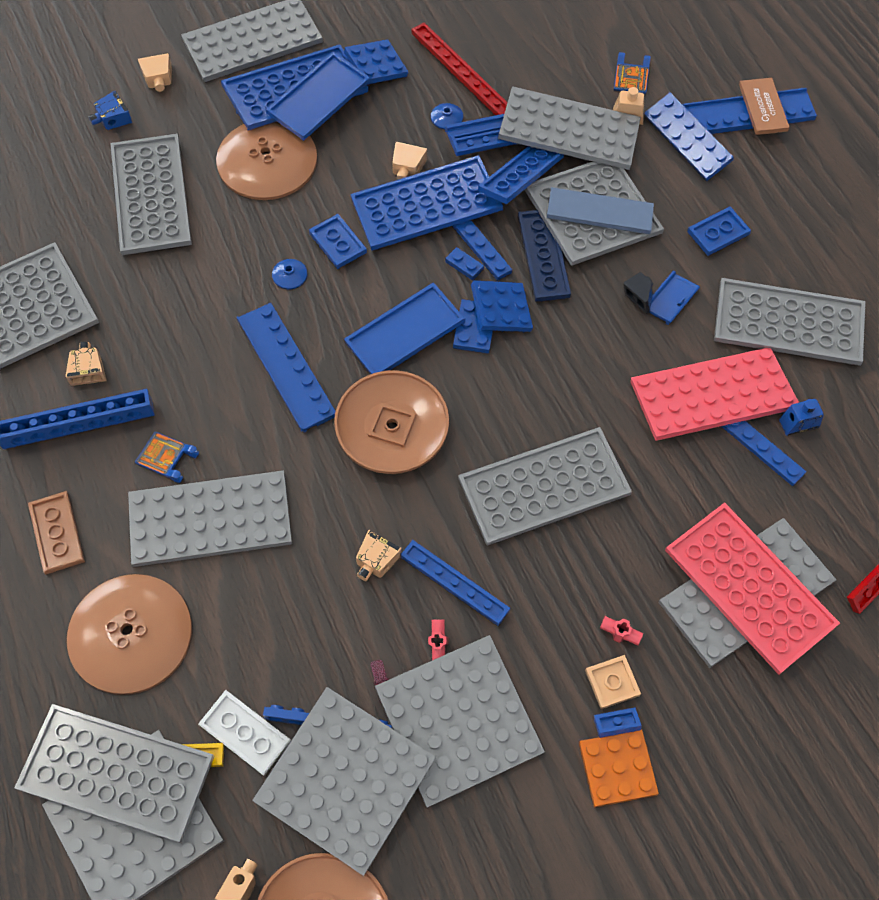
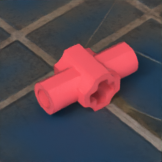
(438, 628)
(629, 633)

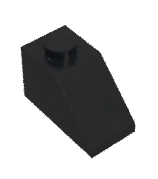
(639, 291)

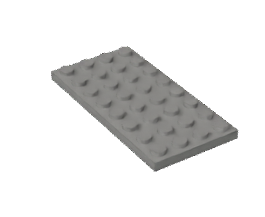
(251, 39)
(570, 128)
(150, 194)
(790, 321)
(544, 485)
(209, 518)
(705, 624)
(115, 773)

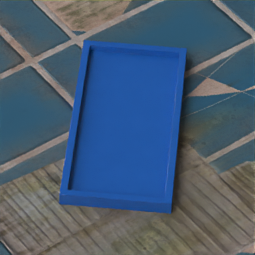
(318, 95)
(404, 330)

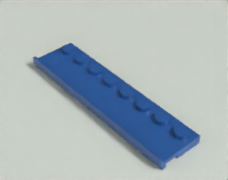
(732, 113)
(476, 135)
(286, 367)

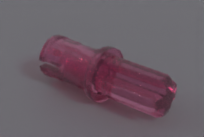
(378, 672)

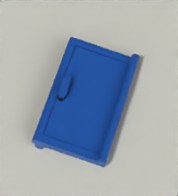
(669, 295)

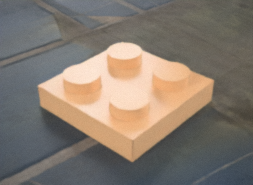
(612, 682)

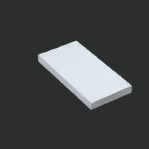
(245, 732)

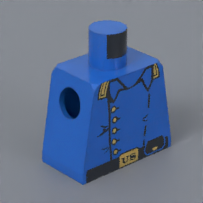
(111, 112)
(802, 417)

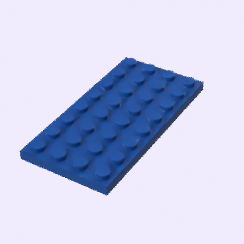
(258, 89)
(424, 203)

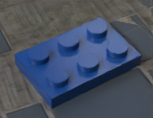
(719, 231)
(337, 241)
(468, 335)

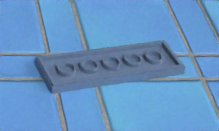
(600, 210)

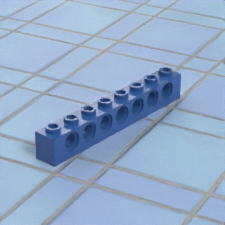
(75, 418)

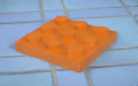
(618, 768)

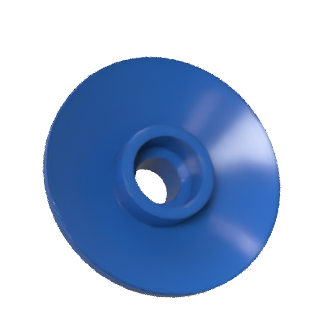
(446, 114)
(289, 279)

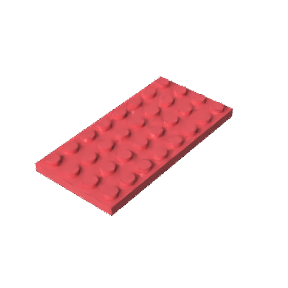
(713, 393)
(752, 588)

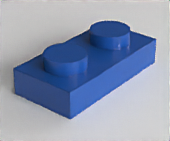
(464, 263)
(617, 722)

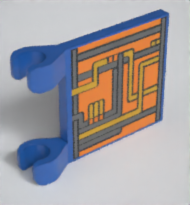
(631, 75)
(163, 454)

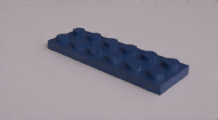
(543, 258)

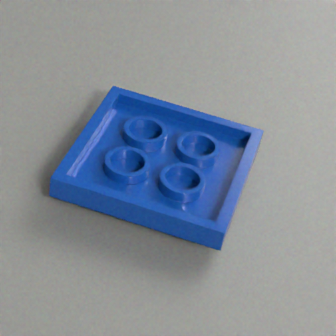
(376, 60)
(501, 306)

